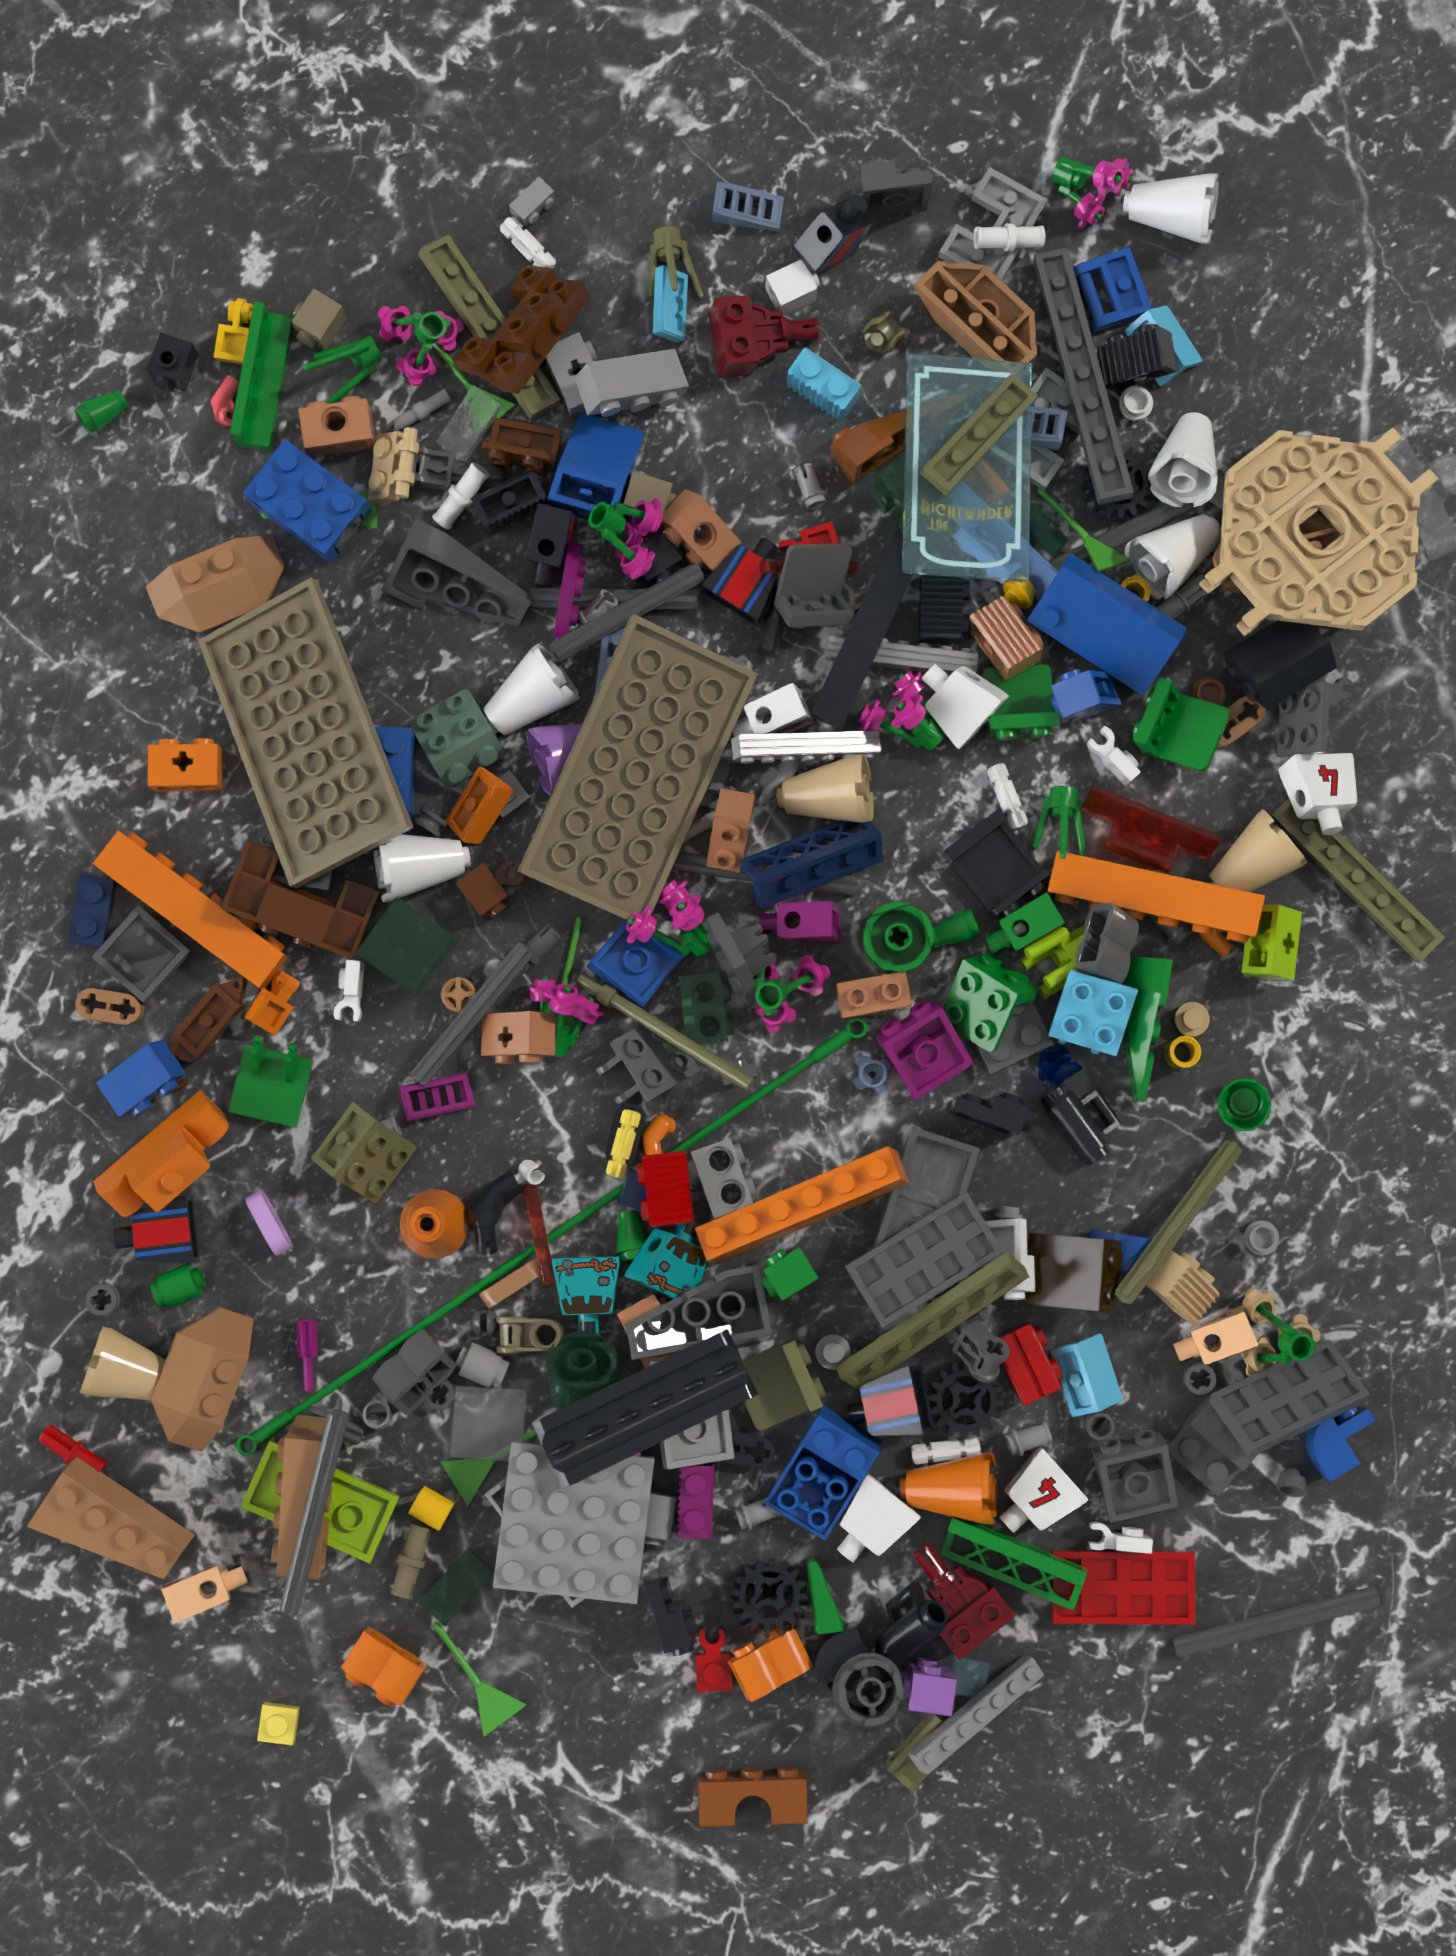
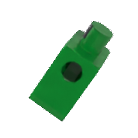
(1041, 917)

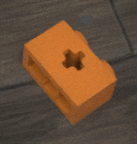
(203, 775)

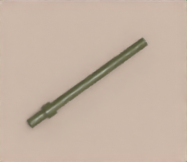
(610, 997)

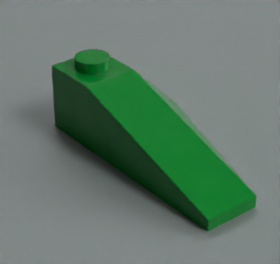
(1152, 980)

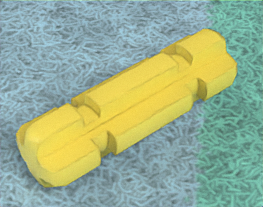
(623, 1143)

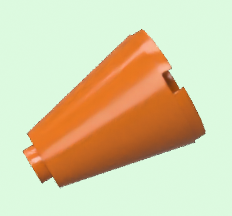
(954, 1488)

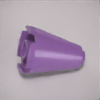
(550, 749)

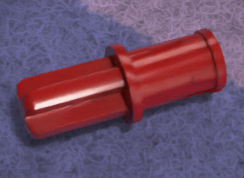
(69, 1448)

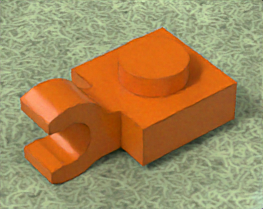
(271, 1008)

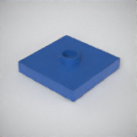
(635, 967)

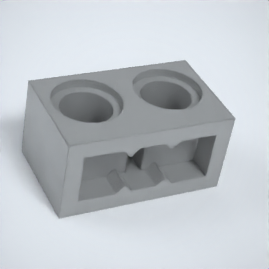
(714, 1180)

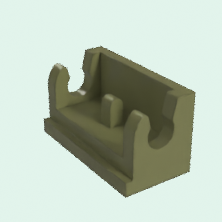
(901, 1764)

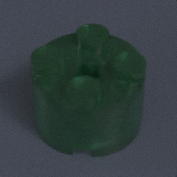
(580, 1367)

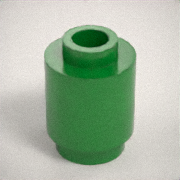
(178, 1286)

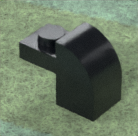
(835, 1651)

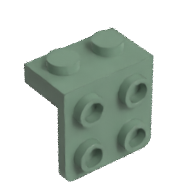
(456, 738)

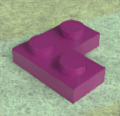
(570, 588)

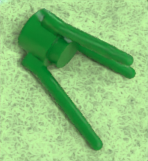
(361, 352)
(1063, 805)

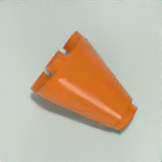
(449, 1220)

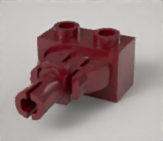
(751, 334)
(972, 1606)

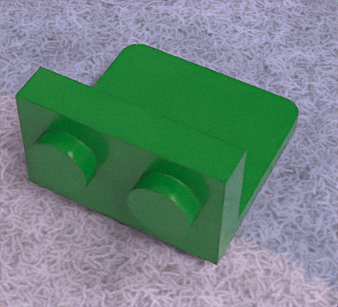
(1028, 706)
(1180, 727)
(985, 999)

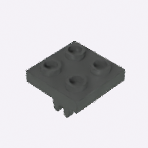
(141, 954)
(740, 954)

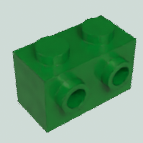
(787, 1273)

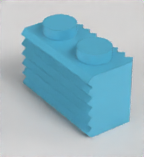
(823, 384)

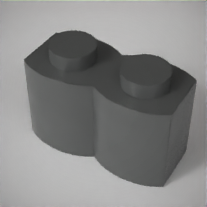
(1107, 943)
(414, 1372)

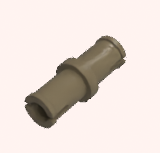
(411, 1561)

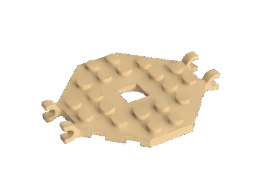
(1359, 495)

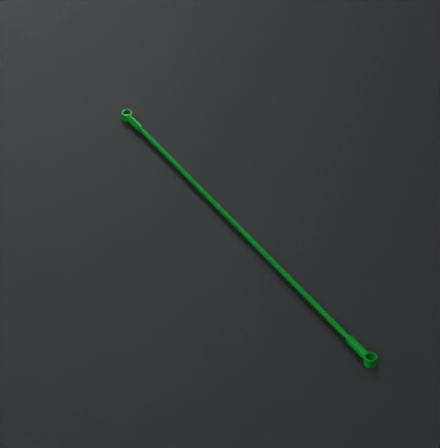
(288, 1416)

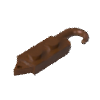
(207, 1022)

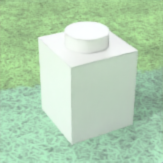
(792, 287)

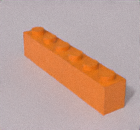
(1157, 895)
(190, 909)
(802, 1205)

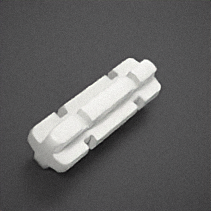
(526, 243)
(1007, 796)
(945, 1450)

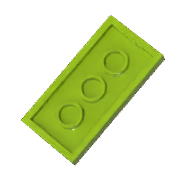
(356, 1512)

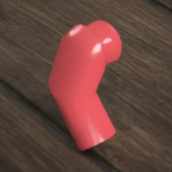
(222, 401)

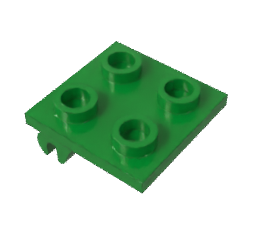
(271, 1084)

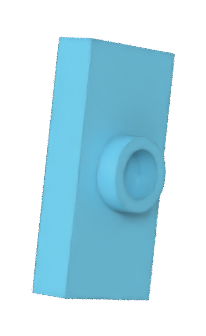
(670, 306)

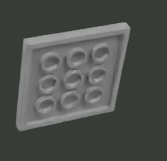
(574, 1538)

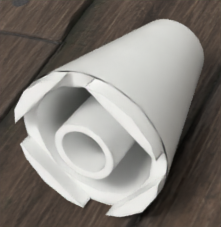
(1176, 205)
(1186, 464)
(1172, 553)
(530, 693)
(417, 863)

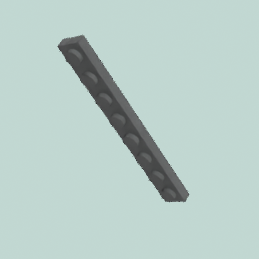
(1083, 376)

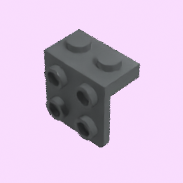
(813, 586)

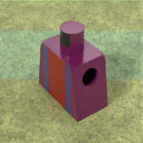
(817, 925)

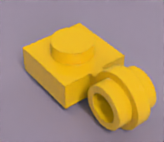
(232, 339)

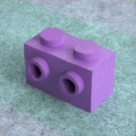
(929, 1687)

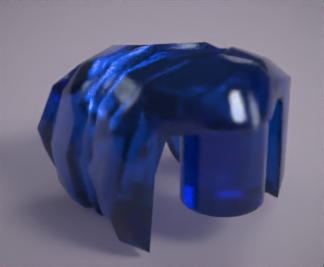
(1057, 1065)

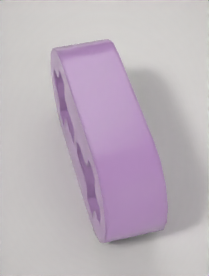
(269, 1222)

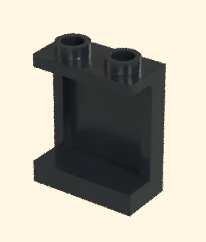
(995, 865)

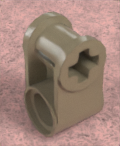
(521, 1335)

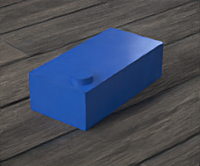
(1107, 624)

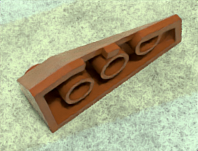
(869, 445)

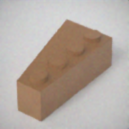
(299, 1457)
(110, 1521)

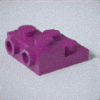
(923, 1048)

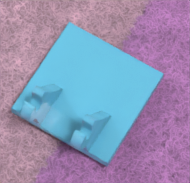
(1092, 1012)

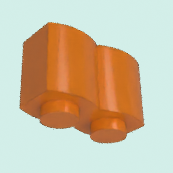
(769, 1663)
(383, 1667)

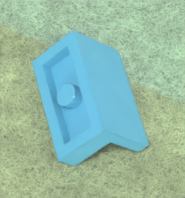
(1184, 350)
(1087, 1375)

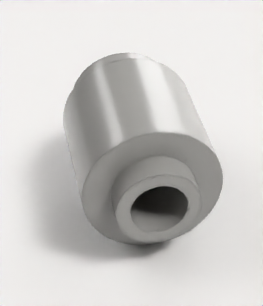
(482, 1365)

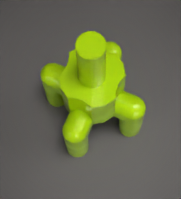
(1063, 948)

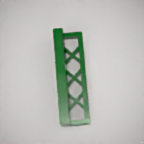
(261, 378)
(1016, 1550)

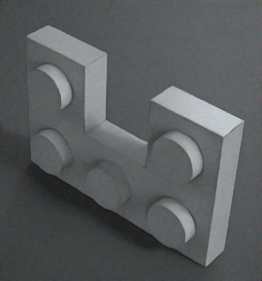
(1013, 205)
(1051, 394)

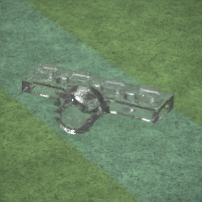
(1435, 526)

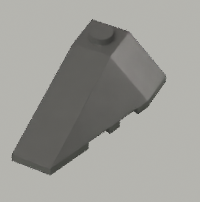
(447, 575)
(726, 1301)

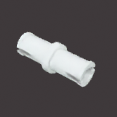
(1009, 237)
(460, 495)

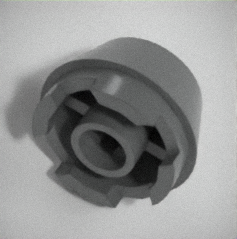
(868, 1690)

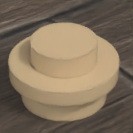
(1191, 1019)

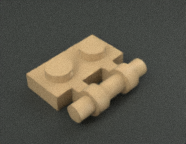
(393, 466)

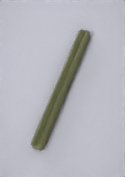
(1178, 1222)

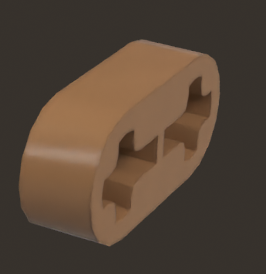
(1245, 725)
(108, 1015)
(511, 1284)

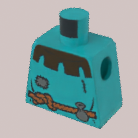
(669, 1262)
(587, 1288)

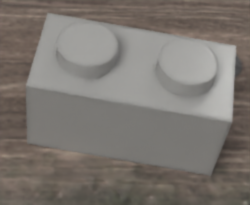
(532, 202)

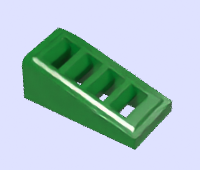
(824, 1611)

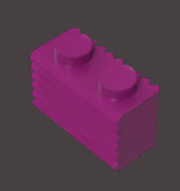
(695, 1501)

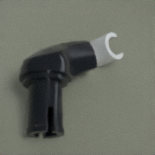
(490, 1202)

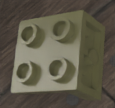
(363, 1153)

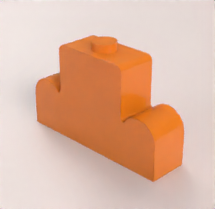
(164, 1159)

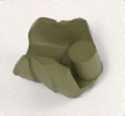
(883, 333)

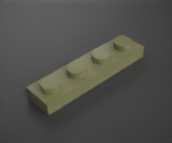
(979, 434)

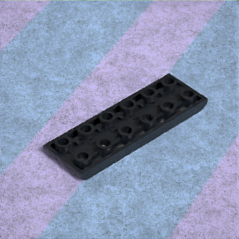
(644, 1408)

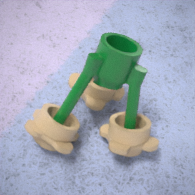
(1294, 1341)

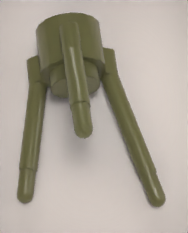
(669, 248)

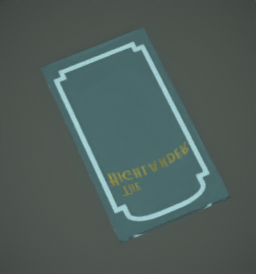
(985, 519)

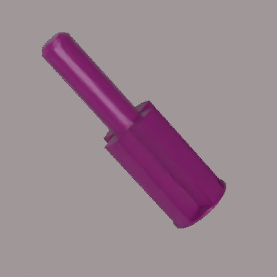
(307, 1349)

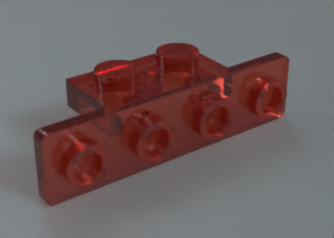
(1147, 833)

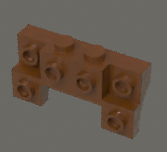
(530, 331)
(295, 911)

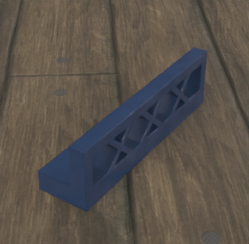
(817, 863)

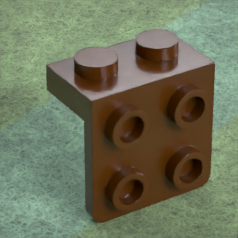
(523, 446)

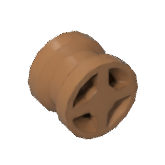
(453, 994)

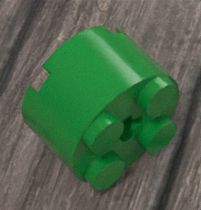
(906, 921)

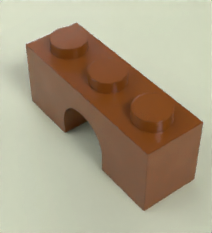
(722, 1792)

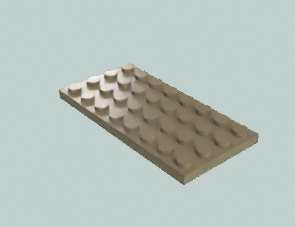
(304, 733)
(637, 770)

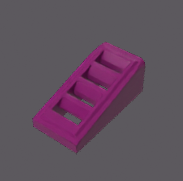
(406, 1104)

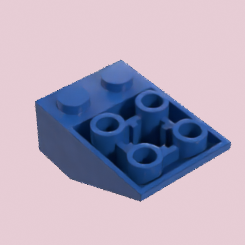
(595, 465)
(823, 1472)

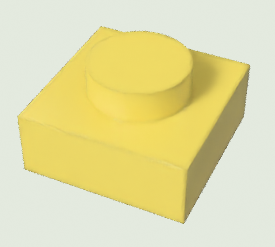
(278, 1723)

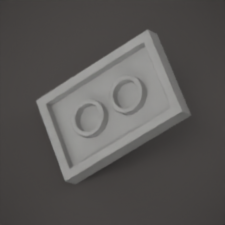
(699, 1444)

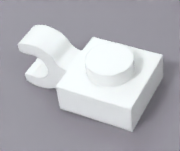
(1120, 763)
(351, 980)
(1129, 1540)

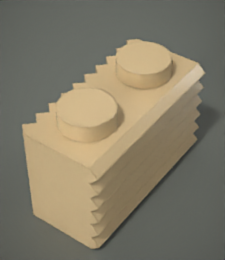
(1184, 1286)

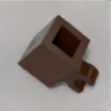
(486, 891)

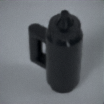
(1076, 1122)
(912, 1629)

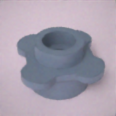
(867, 1065)

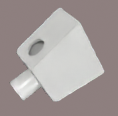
(961, 702)
(874, 1519)

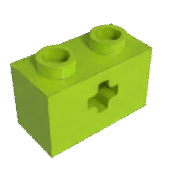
(1276, 945)

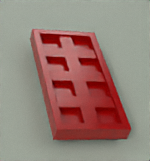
(1129, 1588)

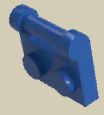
(1122, 287)

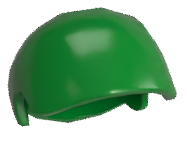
(1244, 1104)

